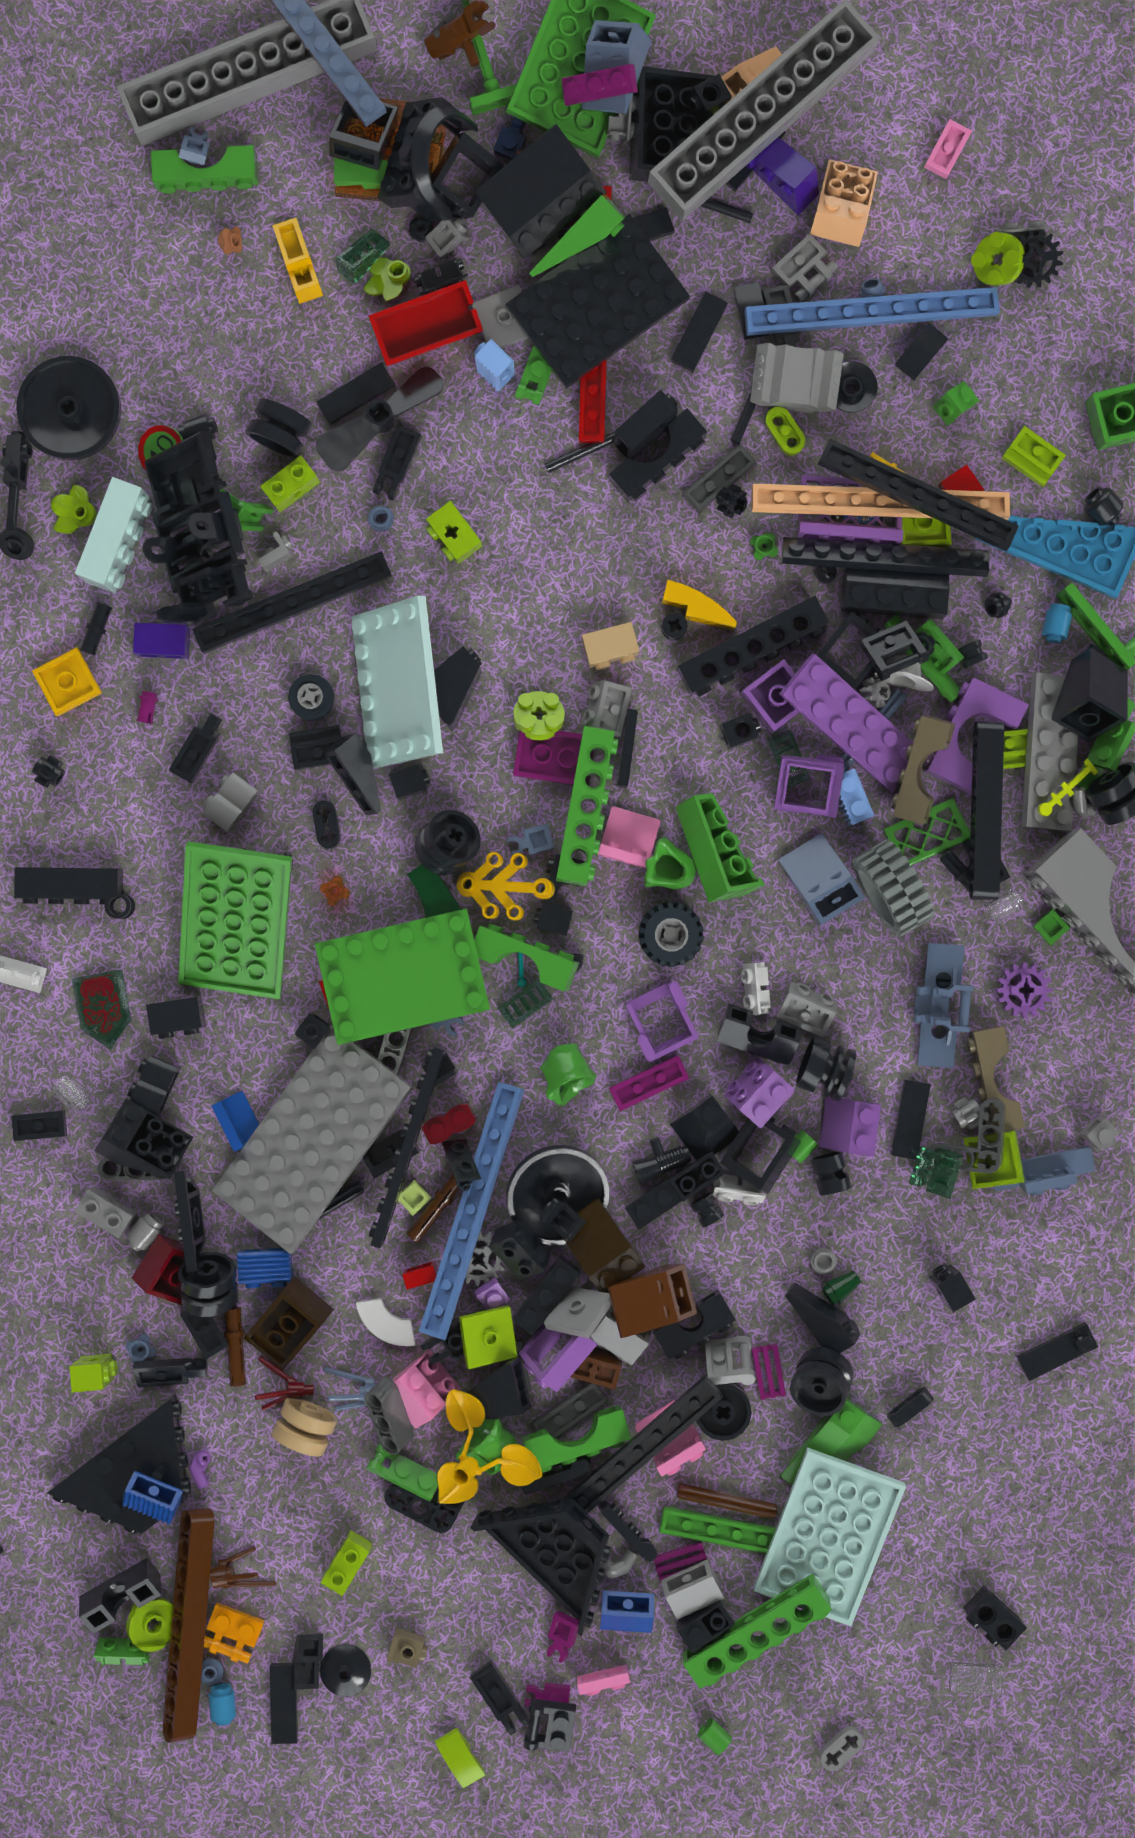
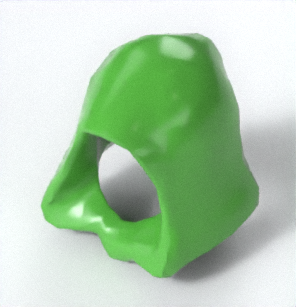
(669, 867)
(566, 1073)
(488, 1443)

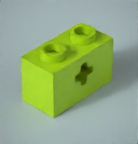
(290, 484)
(450, 518)
(92, 1372)
(346, 1563)

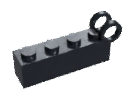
(75, 884)

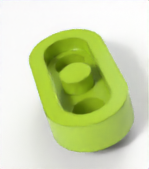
(784, 432)

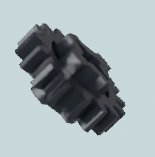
(1052, 255)

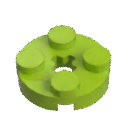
(1012, 259)
(538, 702)
(140, 1633)

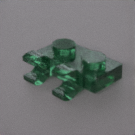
(943, 1174)

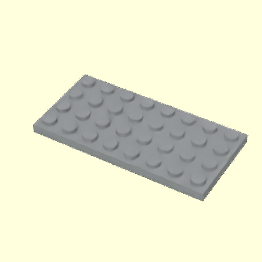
(312, 1140)

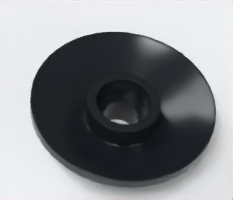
(865, 386)
(345, 1658)

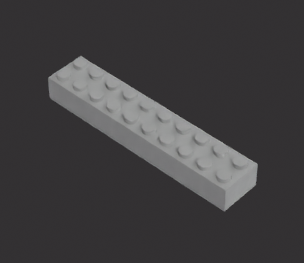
(238, 72)
(763, 110)

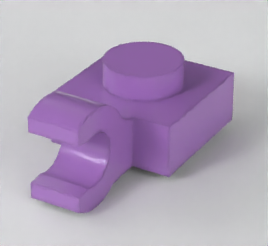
(492, 1294)

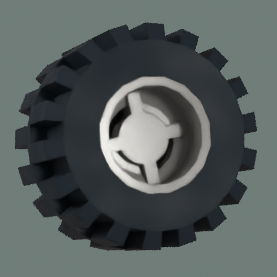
(670, 934)

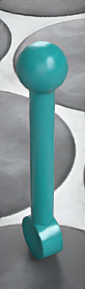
(521, 982)

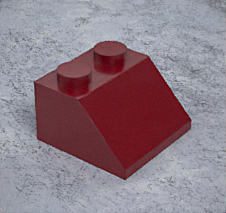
(159, 1269)

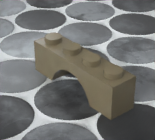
(913, 800)
(988, 1047)

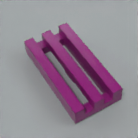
(772, 1392)
(675, 1553)

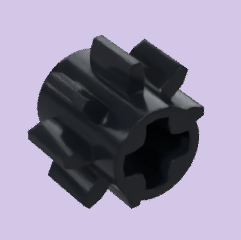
(731, 501)
(48, 771)

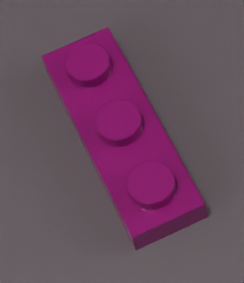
(599, 85)
(649, 1083)

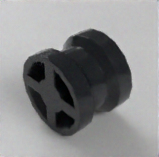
(672, 631)
(972, 653)

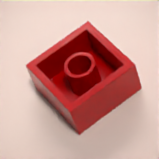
(961, 481)
(420, 1275)

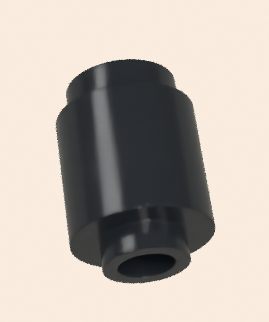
(198, 424)

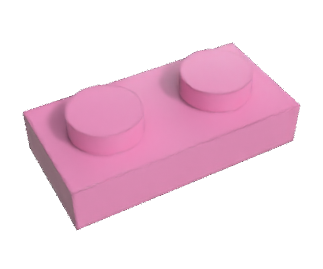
(948, 149)
(609, 1678)

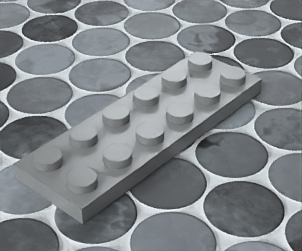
(1049, 757)

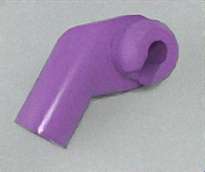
(198, 1466)

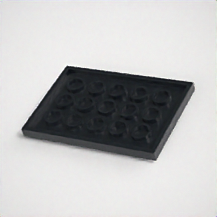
(597, 302)

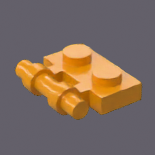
(236, 1626)

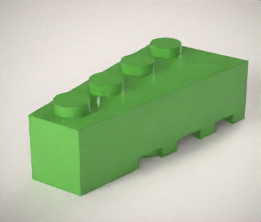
(716, 850)

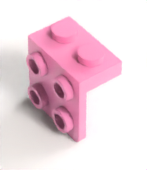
(683, 1448)

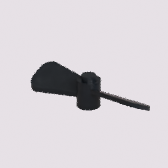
(345, 442)

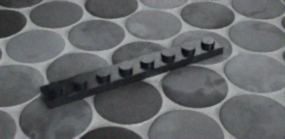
(918, 495)
(885, 557)
(292, 602)
(404, 1155)
(645, 1444)

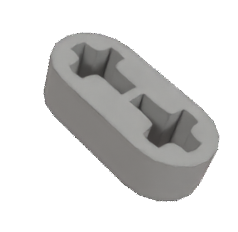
(845, 1752)

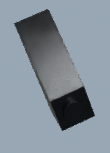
(355, 768)
(826, 1322)

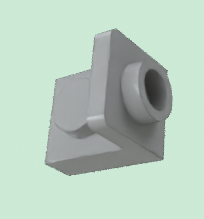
(447, 236)
(273, 557)

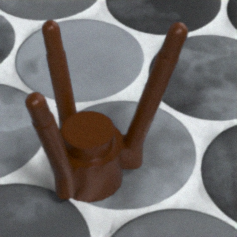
(225, 1576)

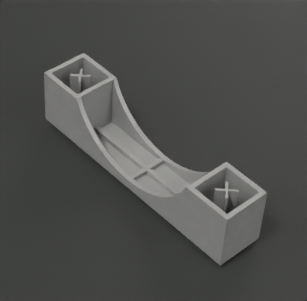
(1078, 883)

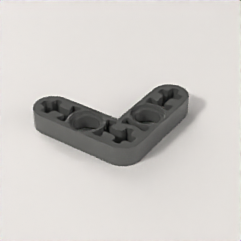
(984, 1147)

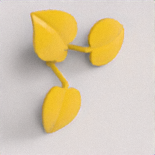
(458, 1480)

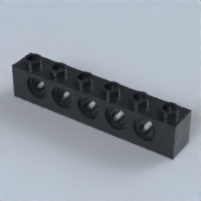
(808, 611)

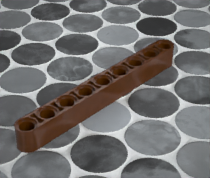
(188, 1624)

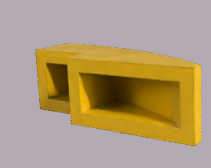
(297, 260)
(699, 606)

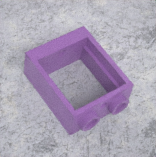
(562, 1365)

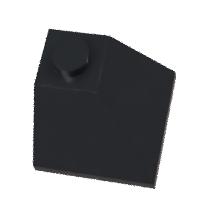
(705, 1128)

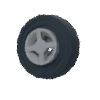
(306, 689)

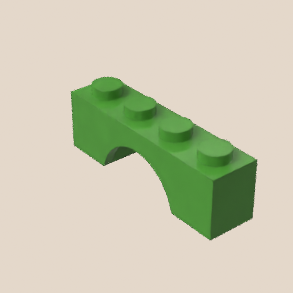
(235, 169)
(554, 968)
(607, 1430)

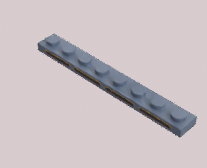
(331, 59)

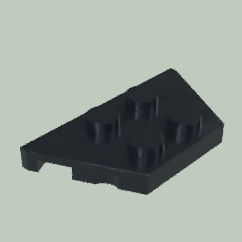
(191, 1219)

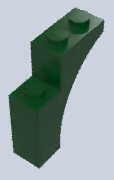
(433, 892)

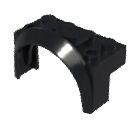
(407, 172)

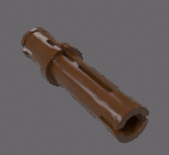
(435, 1207)
(234, 1335)

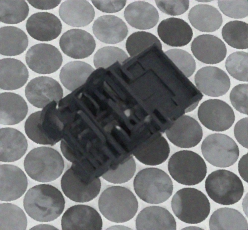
(183, 485)

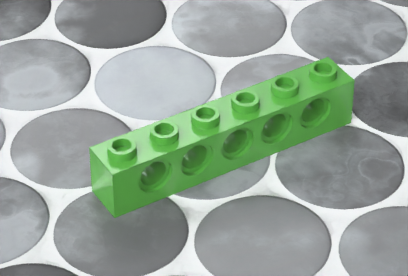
(592, 740)
(759, 1619)

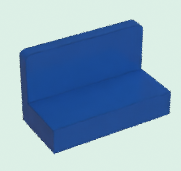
(236, 1119)

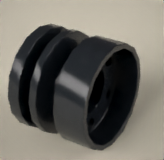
(822, 1067)

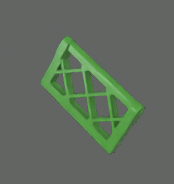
(946, 844)

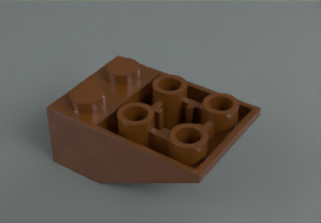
(652, 1299)

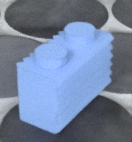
(494, 364)
(853, 799)

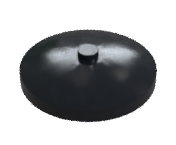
(68, 408)
(551, 1174)

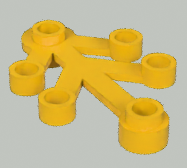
(500, 885)

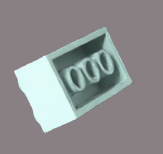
(114, 535)

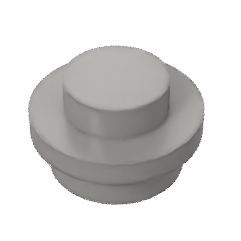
(823, 1261)

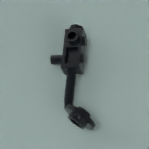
(16, 454)

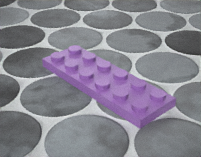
(848, 721)

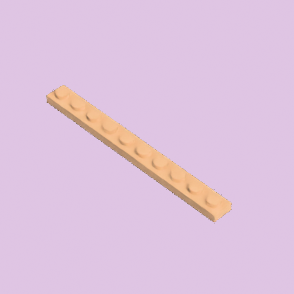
(857, 501)

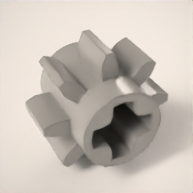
(875, 692)
(966, 1113)

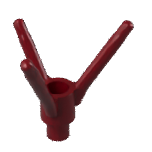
(294, 1388)

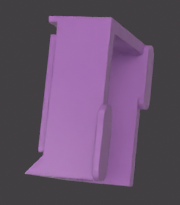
(821, 762)
(672, 988)

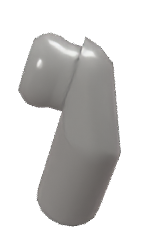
(538, 255)
(1080, 805)
(622, 1567)

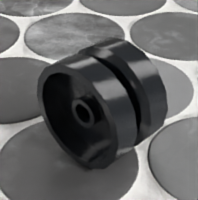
(278, 427)
(1114, 794)
(447, 842)
(211, 1288)
(821, 1381)
(732, 1420)

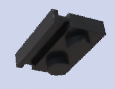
(309, 745)

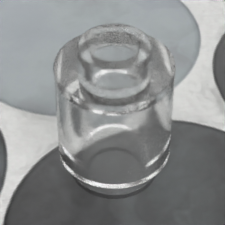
(1006, 905)
(71, 1093)

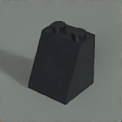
(455, 684)
(1092, 696)

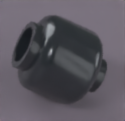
(1103, 506)

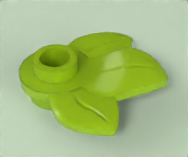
(384, 278)
(69, 510)

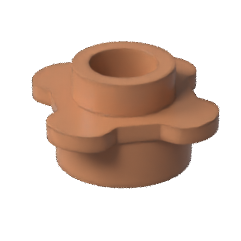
(230, 240)

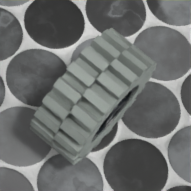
(893, 888)

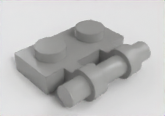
(799, 261)

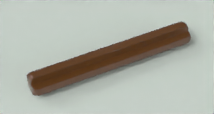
(727, 1501)

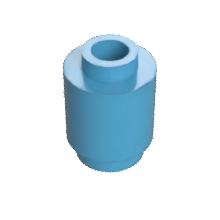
(1057, 623)
(222, 1704)

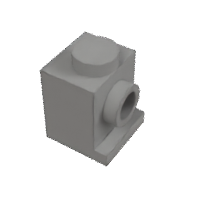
(1100, 1133)

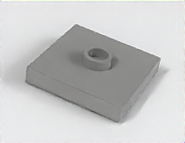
(497, 320)
(578, 1312)

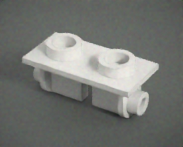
(21, 974)
(753, 977)
(728, 1190)

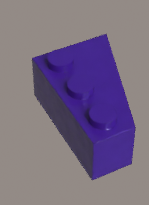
(787, 174)

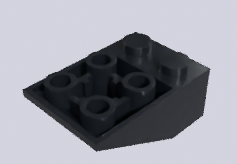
(143, 1141)

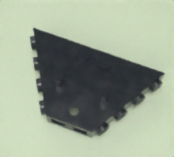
(148, 1448)
(557, 1547)

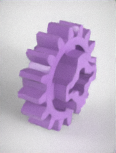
(1023, 980)

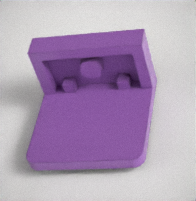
(758, 1092)

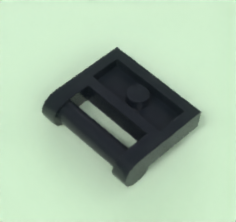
(891, 643)
(558, 1729)

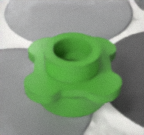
(757, 543)

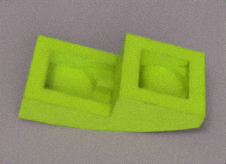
(460, 1758)

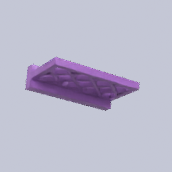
(844, 531)

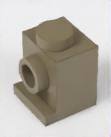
(405, 1639)

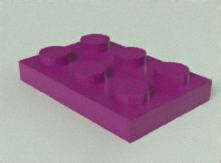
(549, 759)

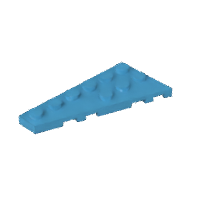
(1076, 550)

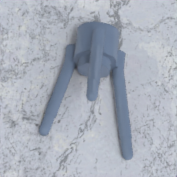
(369, 1383)

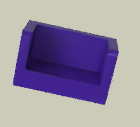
(161, 640)

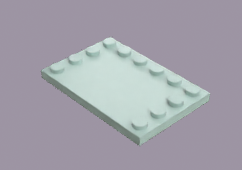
(397, 682)
(831, 1530)

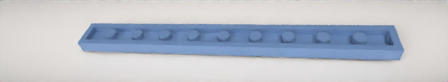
(871, 311)
(471, 1212)

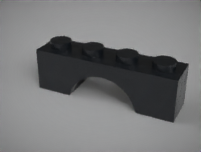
(633, 477)

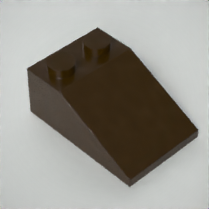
(604, 1248)
(288, 1323)

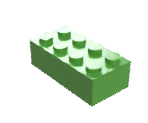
(1112, 416)

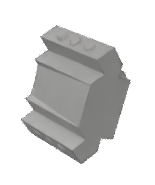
(796, 378)

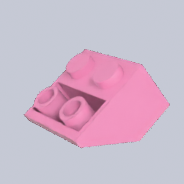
(424, 1389)

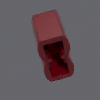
(456, 1120)

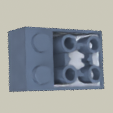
(612, 46)
(821, 879)

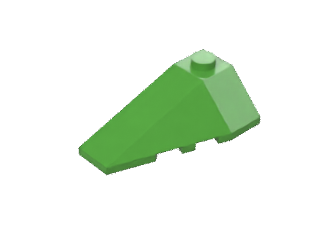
(593, 226)
(837, 1436)

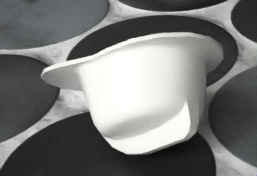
(908, 677)

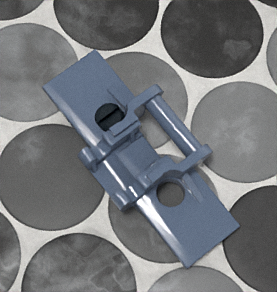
(931, 1007)

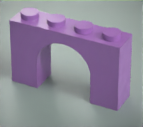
(975, 700)

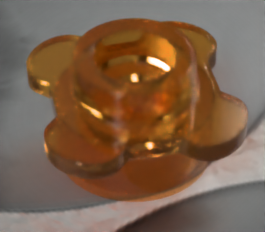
(327, 889)

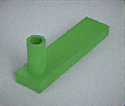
(1097, 628)

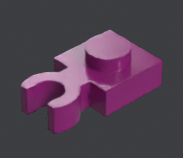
(564, 1633)
(551, 1692)

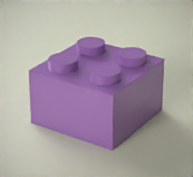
(765, 699)

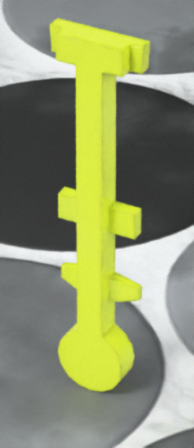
(1045, 809)

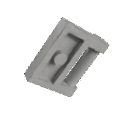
(720, 1360)

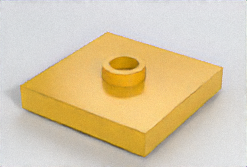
(67, 681)

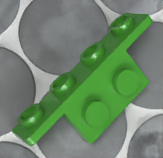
(940, 661)
(1109, 748)

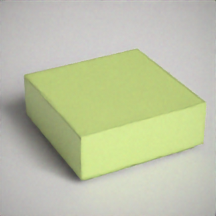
(414, 1197)

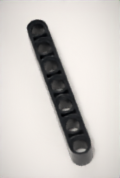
(986, 810)

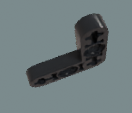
(433, 1509)

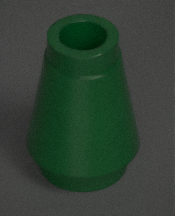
(841, 1287)

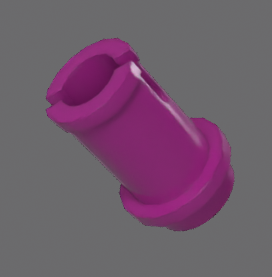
(147, 707)

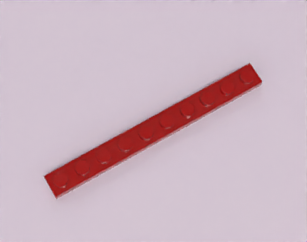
(593, 394)

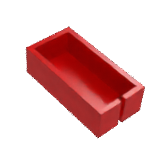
(425, 323)

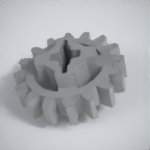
(487, 1267)

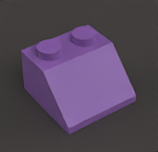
(850, 1126)

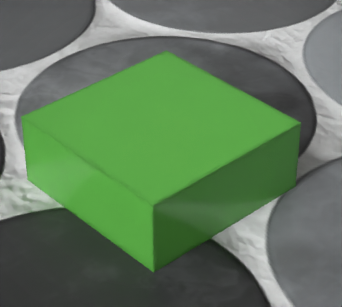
(1051, 927)

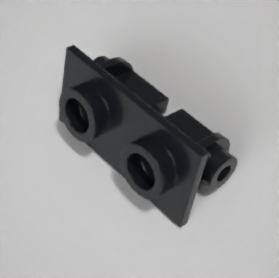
(450, 275)
(461, 1163)

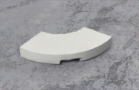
(385, 1324)

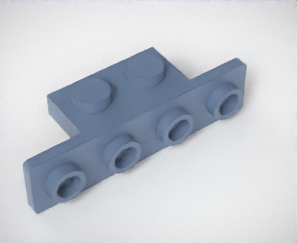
(1053, 1170)

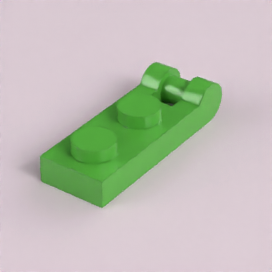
(535, 372)
(404, 1473)

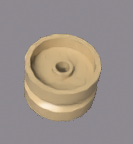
(304, 1427)

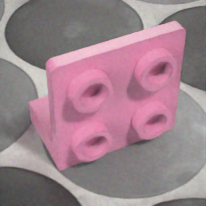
(629, 837)

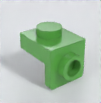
(955, 403)

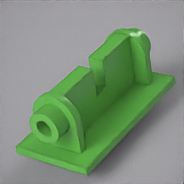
(112, 1650)

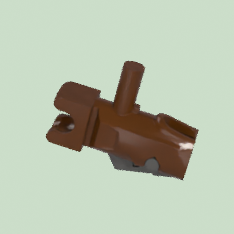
(458, 32)

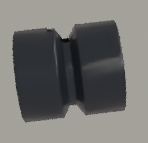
(830, 1173)

